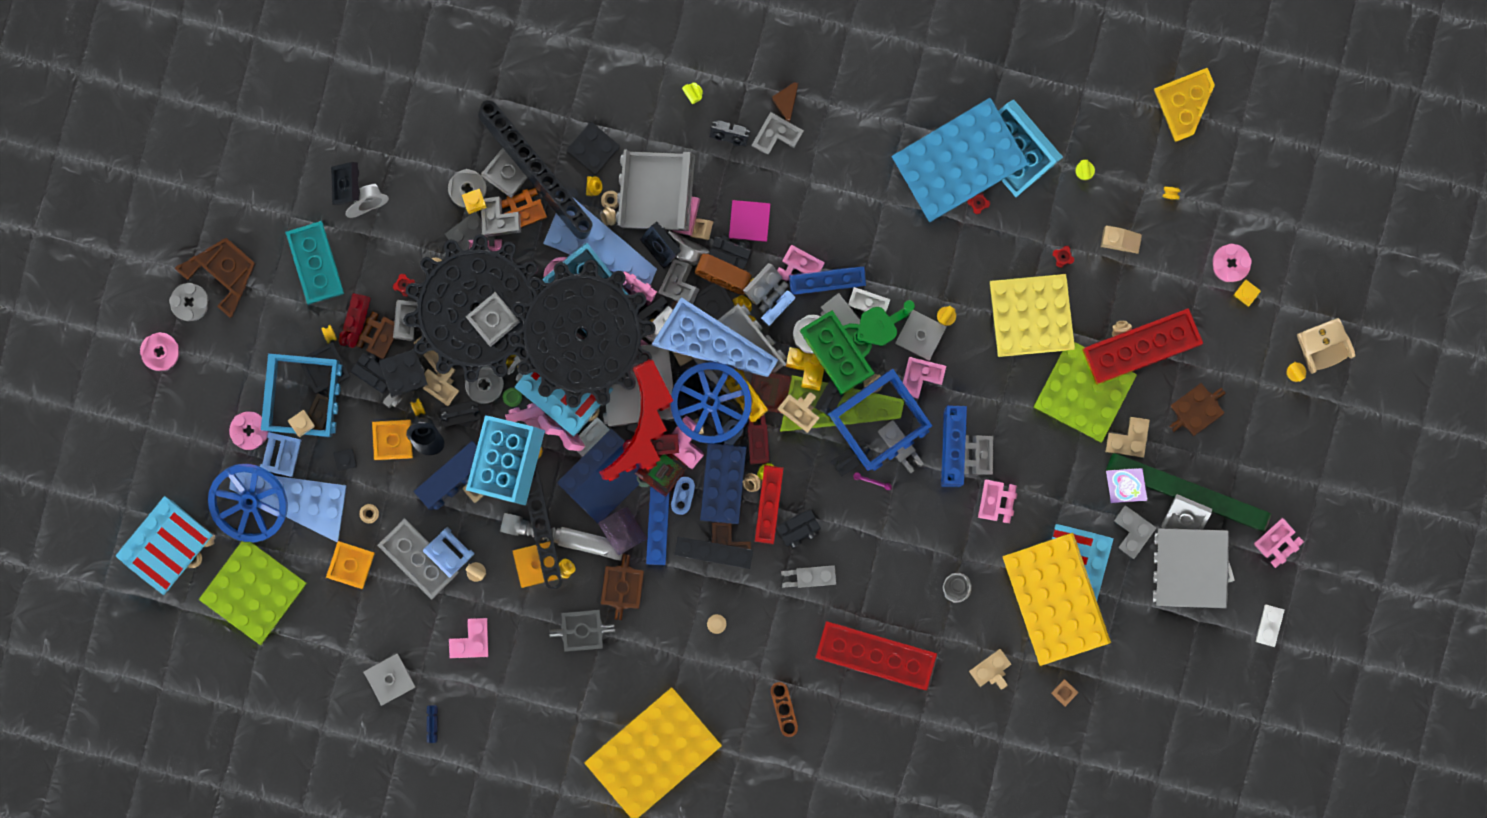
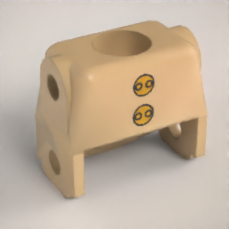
(1325, 345)

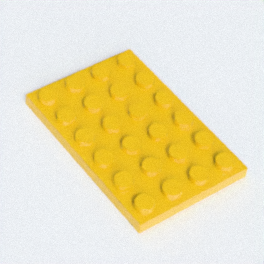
(1056, 599)
(652, 754)

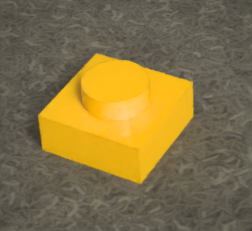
(474, 201)
(1247, 293)

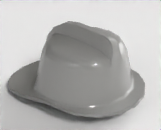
(369, 199)
(690, 250)

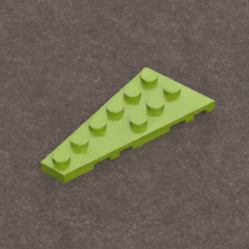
(870, 409)

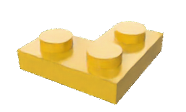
(809, 364)

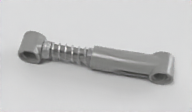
(564, 537)

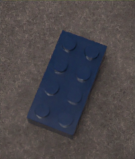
(447, 479)
(723, 483)

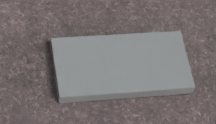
(405, 548)

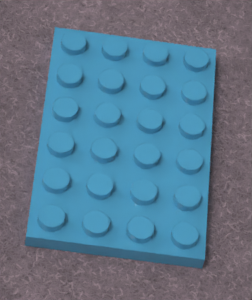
(960, 160)

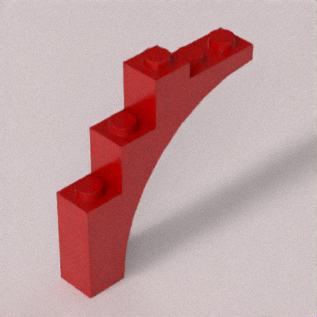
(650, 426)

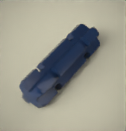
(432, 721)

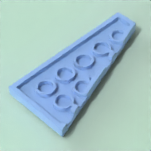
(604, 242)
(703, 337)
(309, 502)

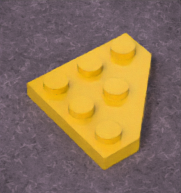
(1185, 102)

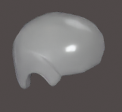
(957, 587)

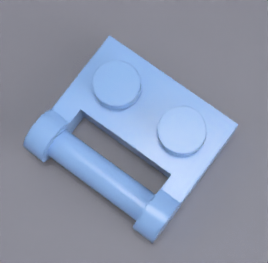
(781, 305)
(286, 456)
(444, 556)

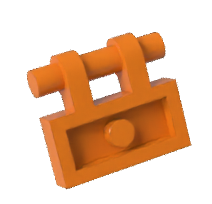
(529, 213)

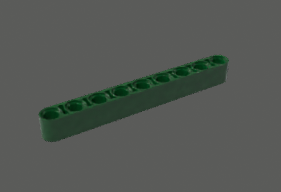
(1172, 485)

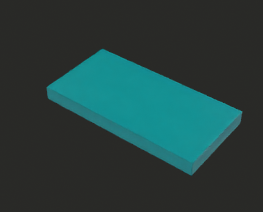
(314, 262)

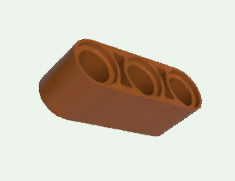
(723, 273)
(788, 718)

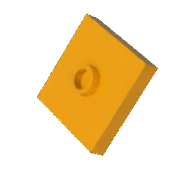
(391, 440)
(350, 565)
(529, 565)

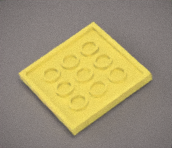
(1032, 315)

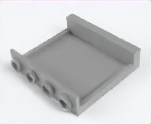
(655, 190)
(740, 322)
(625, 404)
(1191, 568)

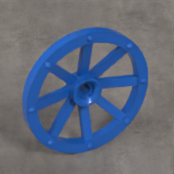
(716, 406)
(245, 504)

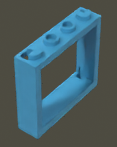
(270, 388)

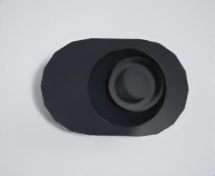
(693, 383)
(425, 436)

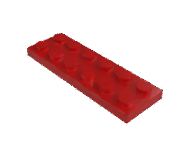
(1142, 346)
(876, 655)

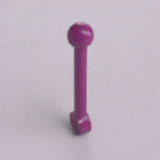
(857, 476)

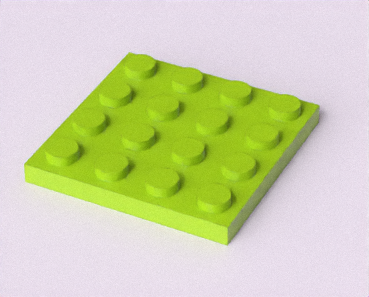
(1077, 399)
(252, 591)

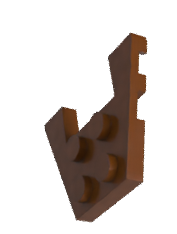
(228, 266)

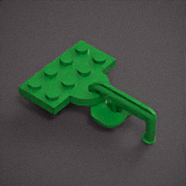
(842, 351)

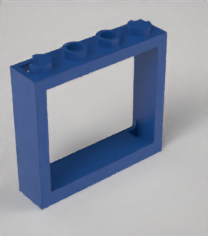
(905, 442)
(953, 446)

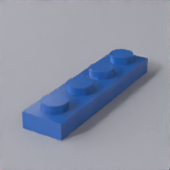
(827, 280)
(657, 528)

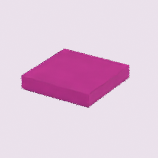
(749, 221)

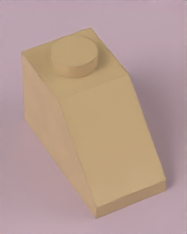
(1120, 239)

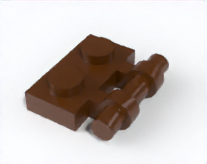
(382, 339)

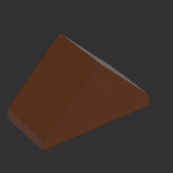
(785, 101)

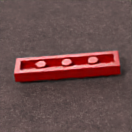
(769, 504)

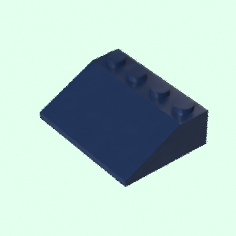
(588, 488)

